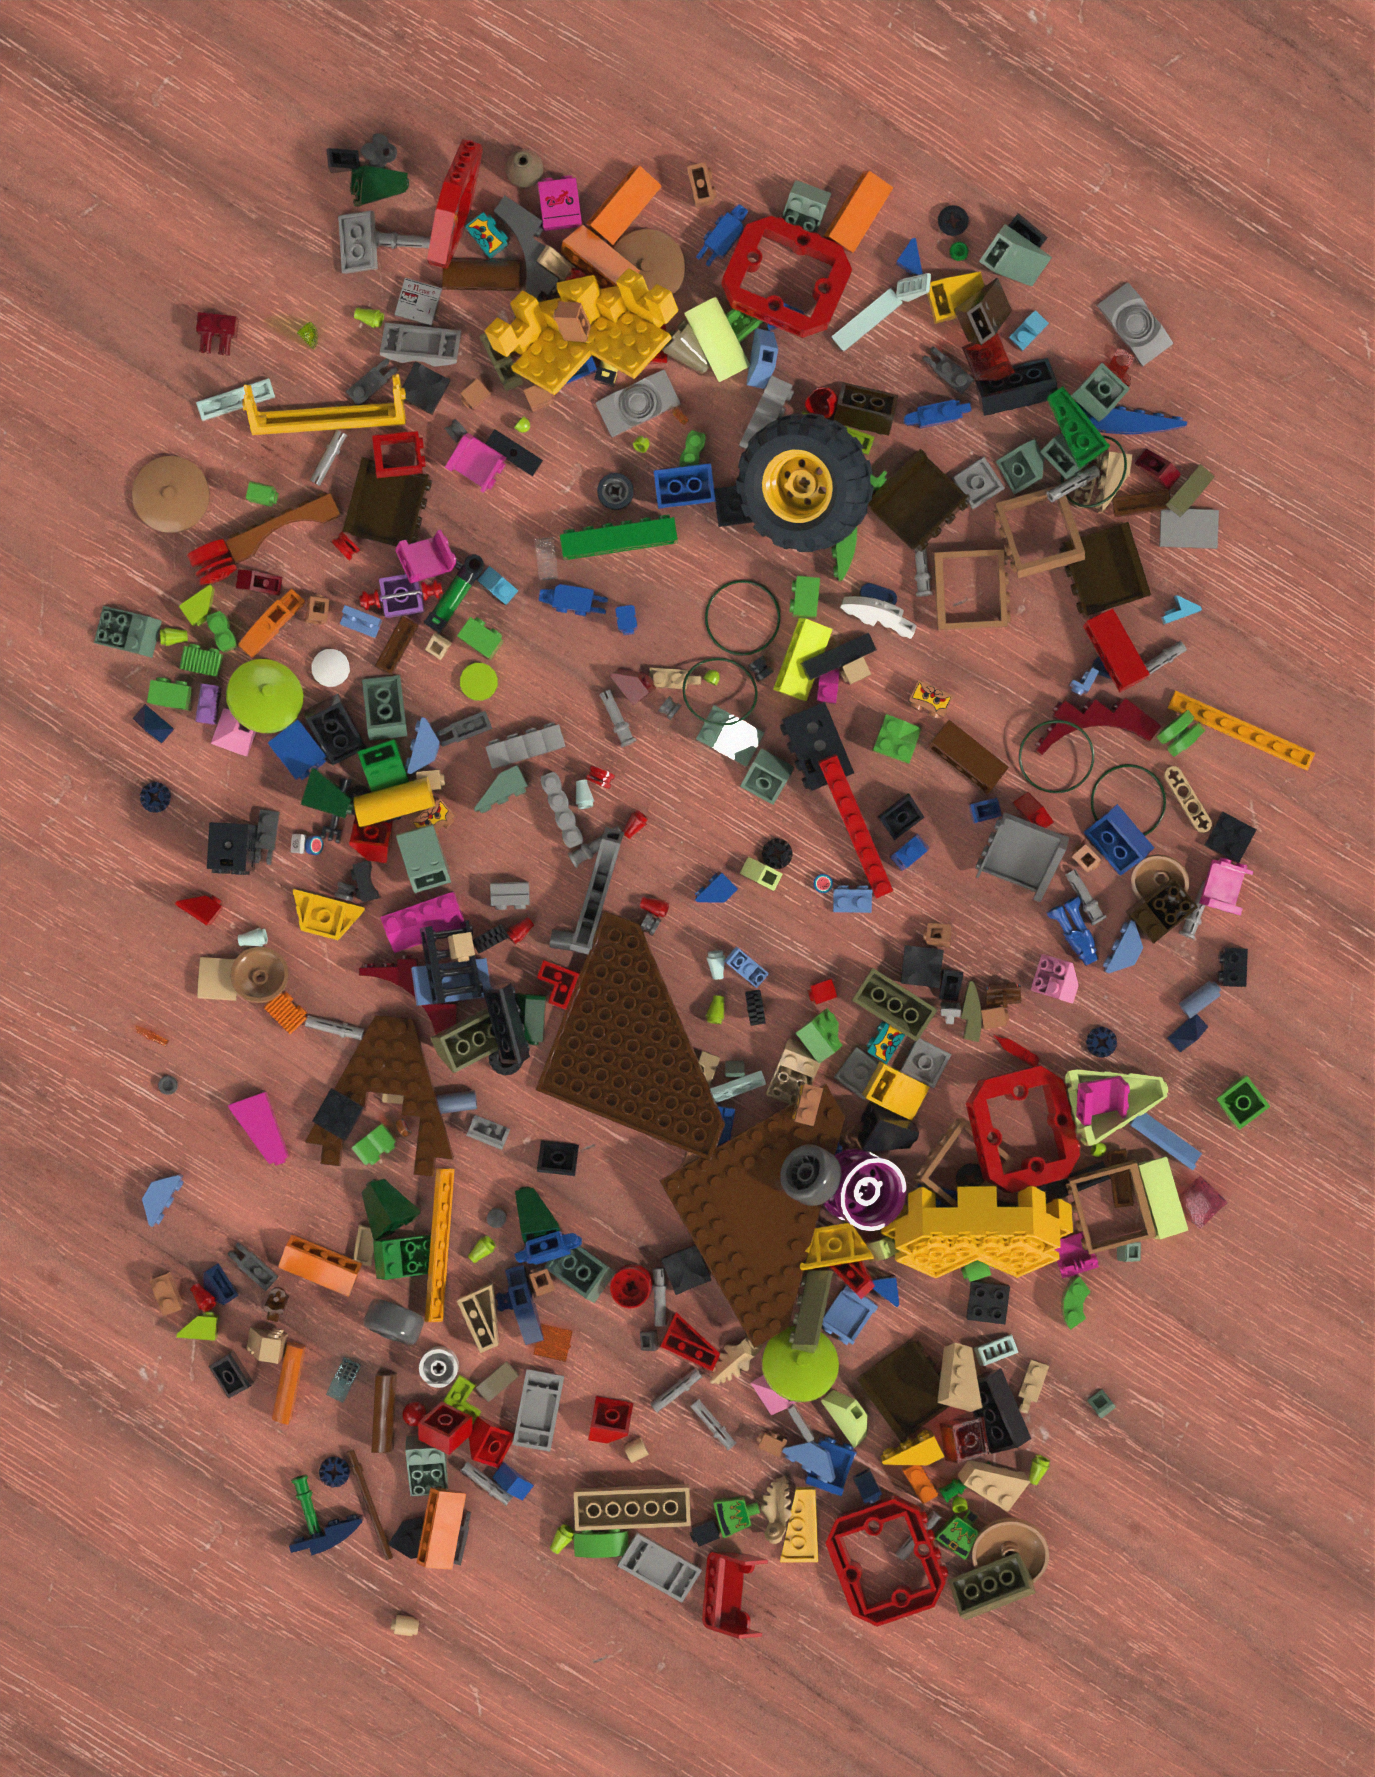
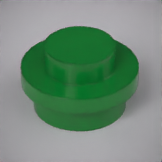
(959, 251)

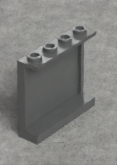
(1023, 854)

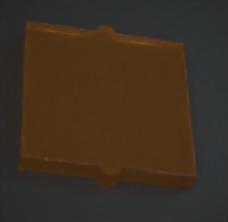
(555, 1343)

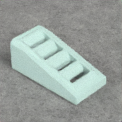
(911, 287)
(980, 1354)

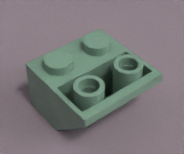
(806, 206)
(1060, 457)

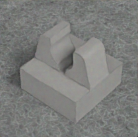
(950, 1011)

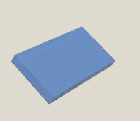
(422, 988)

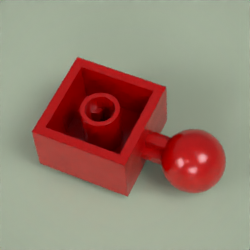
(440, 1428)

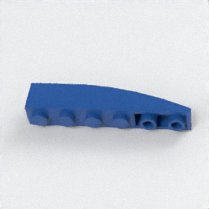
(1137, 422)

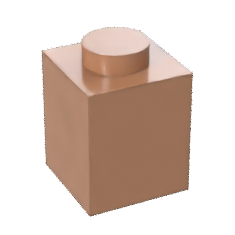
(474, 394)
(994, 1017)

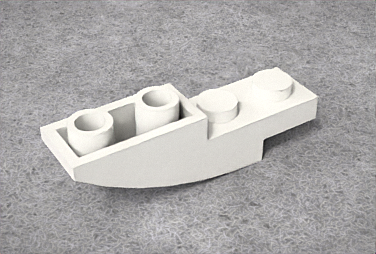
(871, 610)

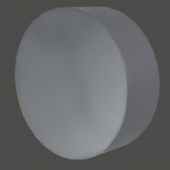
(168, 1085)
(496, 1218)

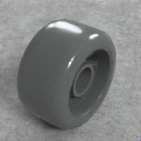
(810, 1175)
(393, 1322)

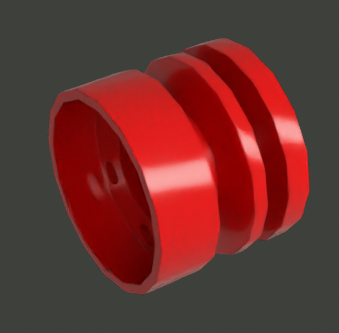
(212, 563)
(626, 1296)

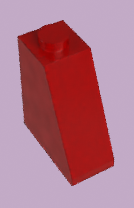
(1032, 810)

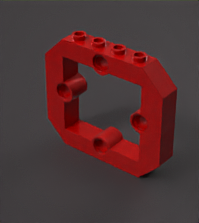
(454, 203)
(788, 235)
(1064, 1133)
(891, 1608)

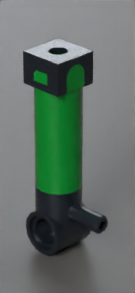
(454, 594)

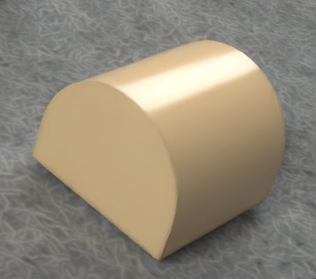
(438, 646)
(636, 1449)

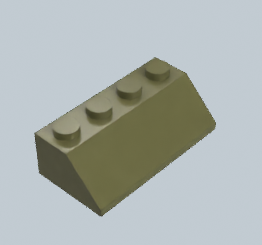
(894, 1004)
(466, 1041)
(811, 1310)
(991, 1586)

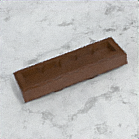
(1141, 503)
(397, 645)
(1120, 1180)

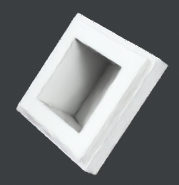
(298, 843)

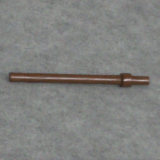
(357, 1469)

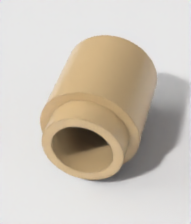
(405, 1625)

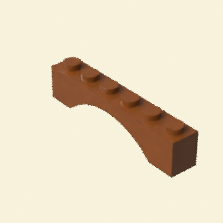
(246, 544)

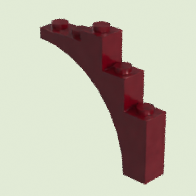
(1125, 717)
(441, 1015)

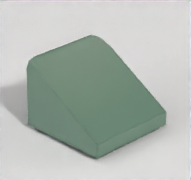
(734, 1069)
(1129, 1252)
(1101, 1403)

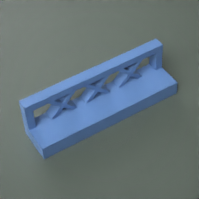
(1166, 1140)

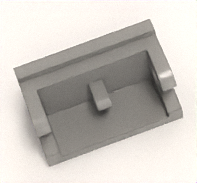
(488, 1132)

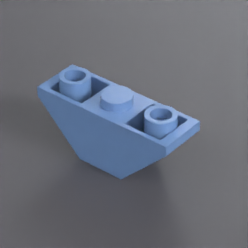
(762, 358)
(424, 747)
(1125, 949)
(746, 967)
(160, 1196)
(813, 1458)

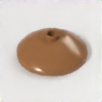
(1146, 874)
(259, 963)

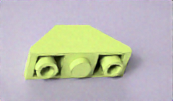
(847, 1415)

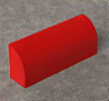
(1116, 650)

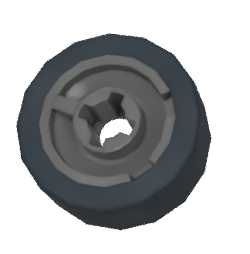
(614, 501)

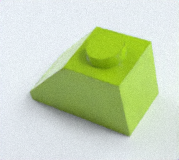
(199, 606)
(202, 1327)

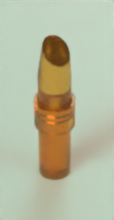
(152, 1036)

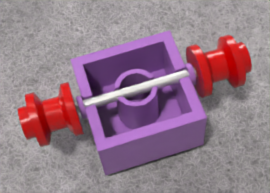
(400, 596)

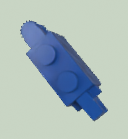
(724, 235)
(937, 414)
(572, 599)
(548, 1247)

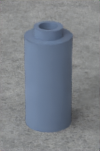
(1200, 999)
(457, 1101)

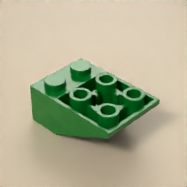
(383, 766)
(402, 1256)

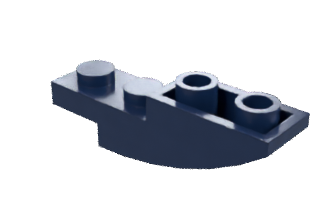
(523, 1305)
(335, 1533)

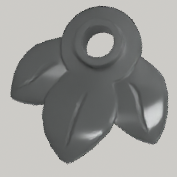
(376, 151)

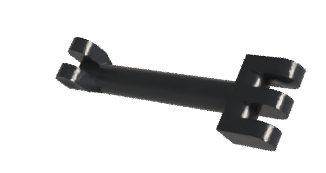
(332, 829)

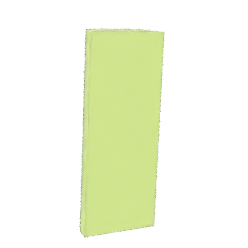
(717, 339)
(1162, 1197)

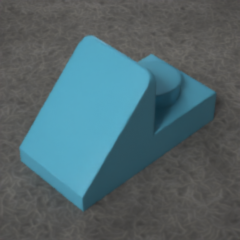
(1028, 330)
(497, 585)
(1185, 609)

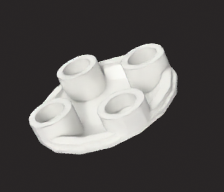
(330, 667)

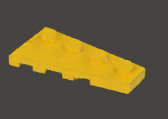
(802, 1533)

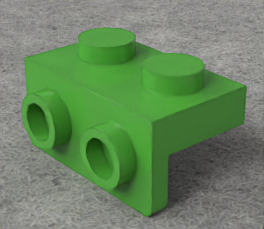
(742, 323)

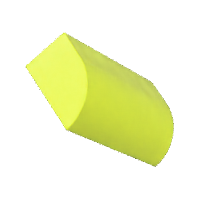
(807, 642)

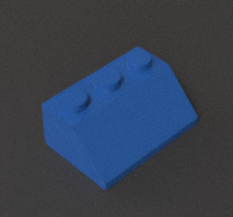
(684, 485)
(1119, 840)

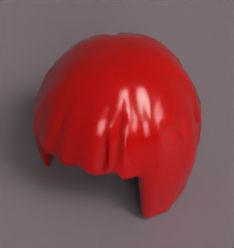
(822, 402)

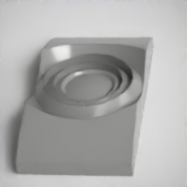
(1135, 324)
(421, 344)
(638, 403)
(538, 1410)
(659, 1567)

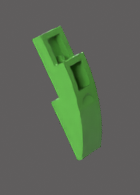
(844, 554)

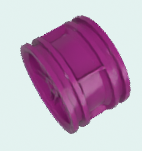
(880, 1189)

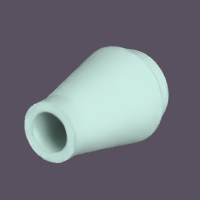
(583, 795)
(253, 938)
(716, 964)

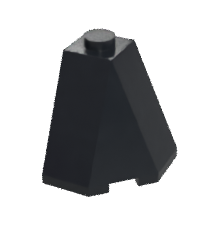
(885, 1130)

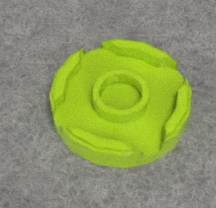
(478, 681)

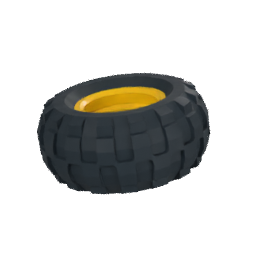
(765, 487)

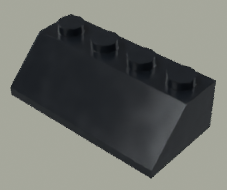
(1025, 387)
(506, 1023)
(1001, 1414)

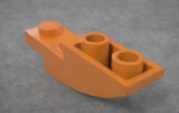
(270, 622)

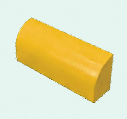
(393, 802)

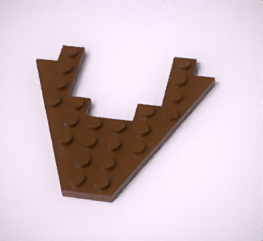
(394, 1064)

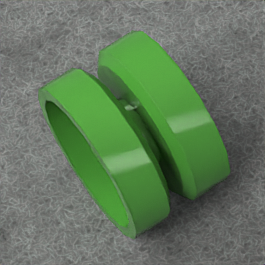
(1182, 735)

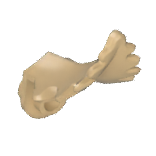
(736, 1358)
(776, 1509)

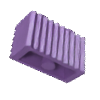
(208, 704)

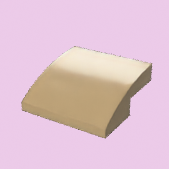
(215, 979)

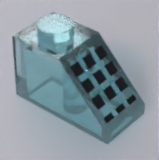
(343, 1380)

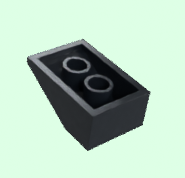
(334, 729)

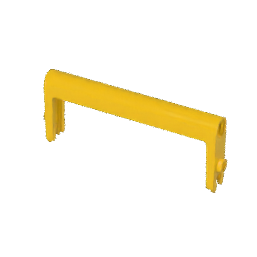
(326, 418)

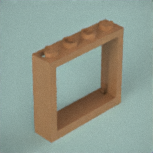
(1047, 563)
(939, 590)
(938, 1153)
(1149, 1231)

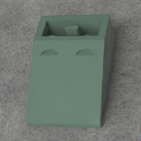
(1015, 257)
(127, 631)
(505, 785)
(423, 858)
(425, 1467)

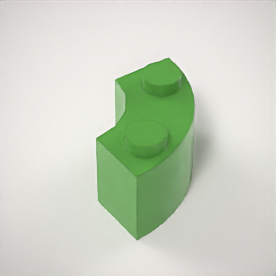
(1073, 1300)
(600, 1543)

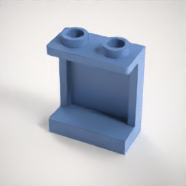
(848, 1315)

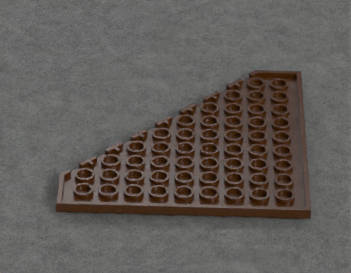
(627, 1048)
(747, 1222)

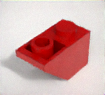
(822, 991)

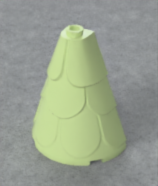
(1143, 1095)

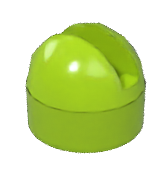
(522, 425)
(641, 444)
(712, 677)
(1098, 1150)
(959, 1505)

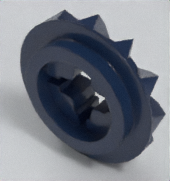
(164, 796)
(1092, 1042)
(341, 1467)

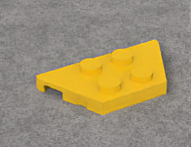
(325, 915)
(835, 1246)

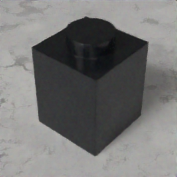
(704, 1532)

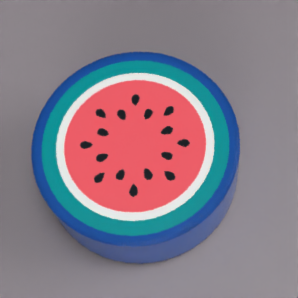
(313, 845)
(823, 883)

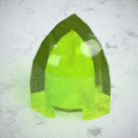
(309, 335)

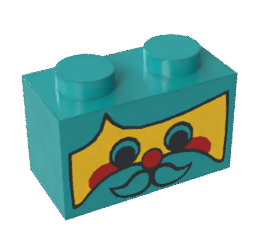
(486, 235)
(885, 1042)

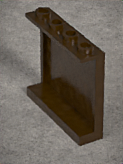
(918, 502)
(386, 507)
(1109, 573)
(904, 1389)

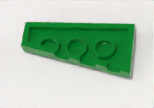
(1079, 432)

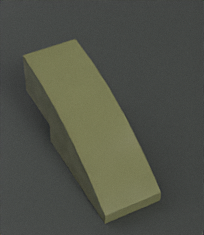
(502, 365)
(1190, 490)
(972, 1013)

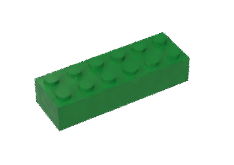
(618, 538)

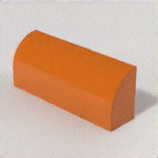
(624, 204)
(858, 211)
(595, 257)
(320, 1265)
(288, 1383)
(441, 1528)

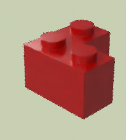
(563, 980)

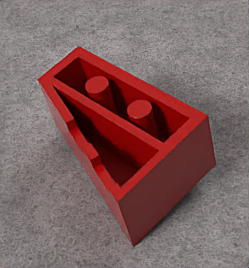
(855, 1276)
(688, 1344)

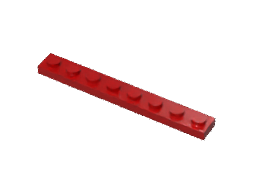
(855, 826)

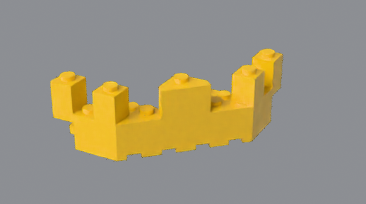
(622, 329)
(1002, 1237)

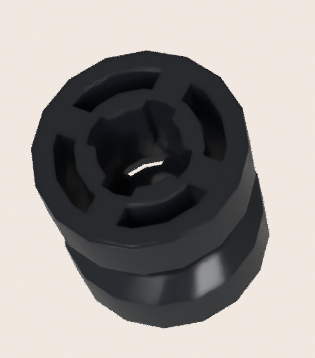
(760, 669)

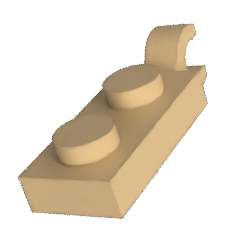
(672, 678)
(1032, 1384)

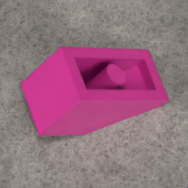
(828, 687)

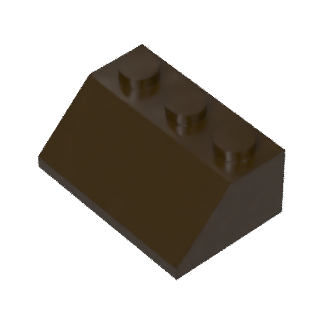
(866, 408)

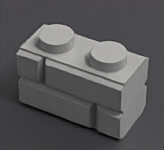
(510, 894)

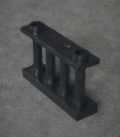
(436, 974)

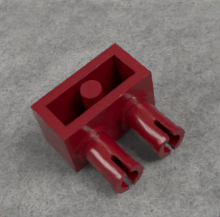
(216, 325)

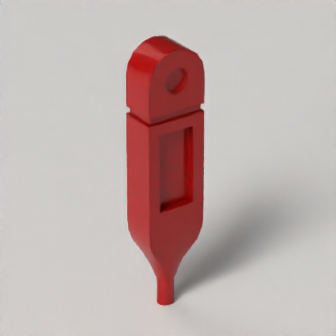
(1017, 1050)

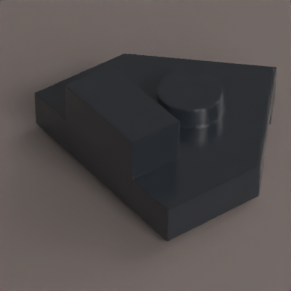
(408, 1537)

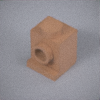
(317, 617)
(1087, 863)
(934, 929)
(547, 1285)
(771, 1442)

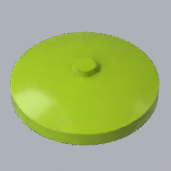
(264, 696)
(797, 1373)

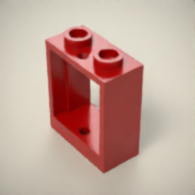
(398, 438)

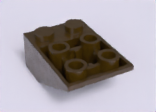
(983, 313)
(1161, 910)

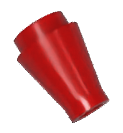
(634, 824)
(655, 906)
(520, 930)
(203, 1298)

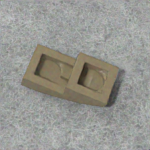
(497, 1381)

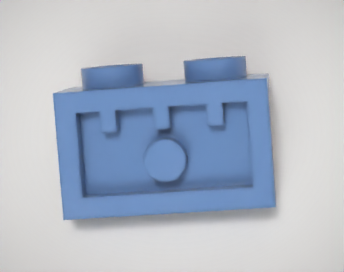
(360, 621)
(1087, 680)
(852, 900)

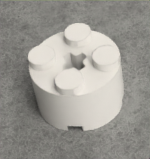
(431, 1374)

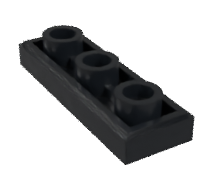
(524, 459)

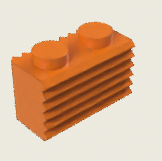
(286, 1012)
(920, 1482)

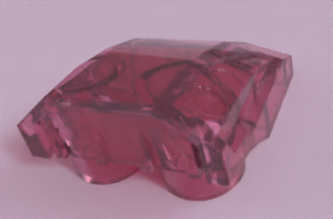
(1200, 1202)

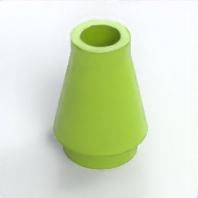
(370, 317)
(172, 636)
(716, 1010)
(483, 1248)
(1038, 1468)
(563, 1536)

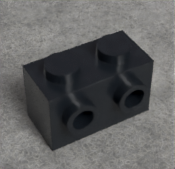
(1233, 967)

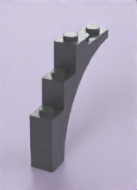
(525, 228)
(597, 890)

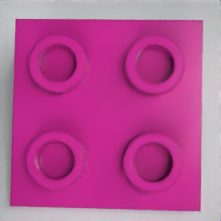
(1073, 1257)

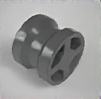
(455, 430)
(669, 708)
(345, 891)
(650, 924)

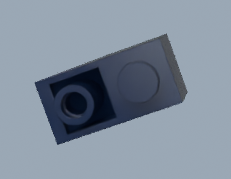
(867, 1486)

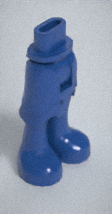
(1080, 939)

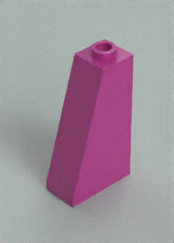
(260, 1124)

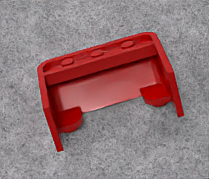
(724, 1593)

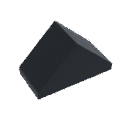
(342, 160)
(950, 984)

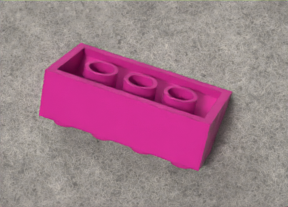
(405, 925)

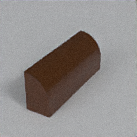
(482, 275)
(968, 757)
(384, 1412)

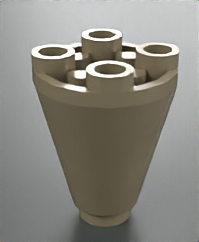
(524, 174)
(686, 348)

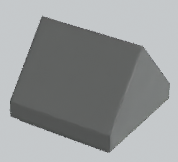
(649, 1340)

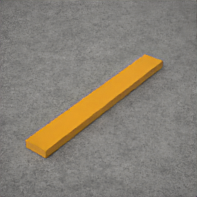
(1242, 731)
(439, 1245)

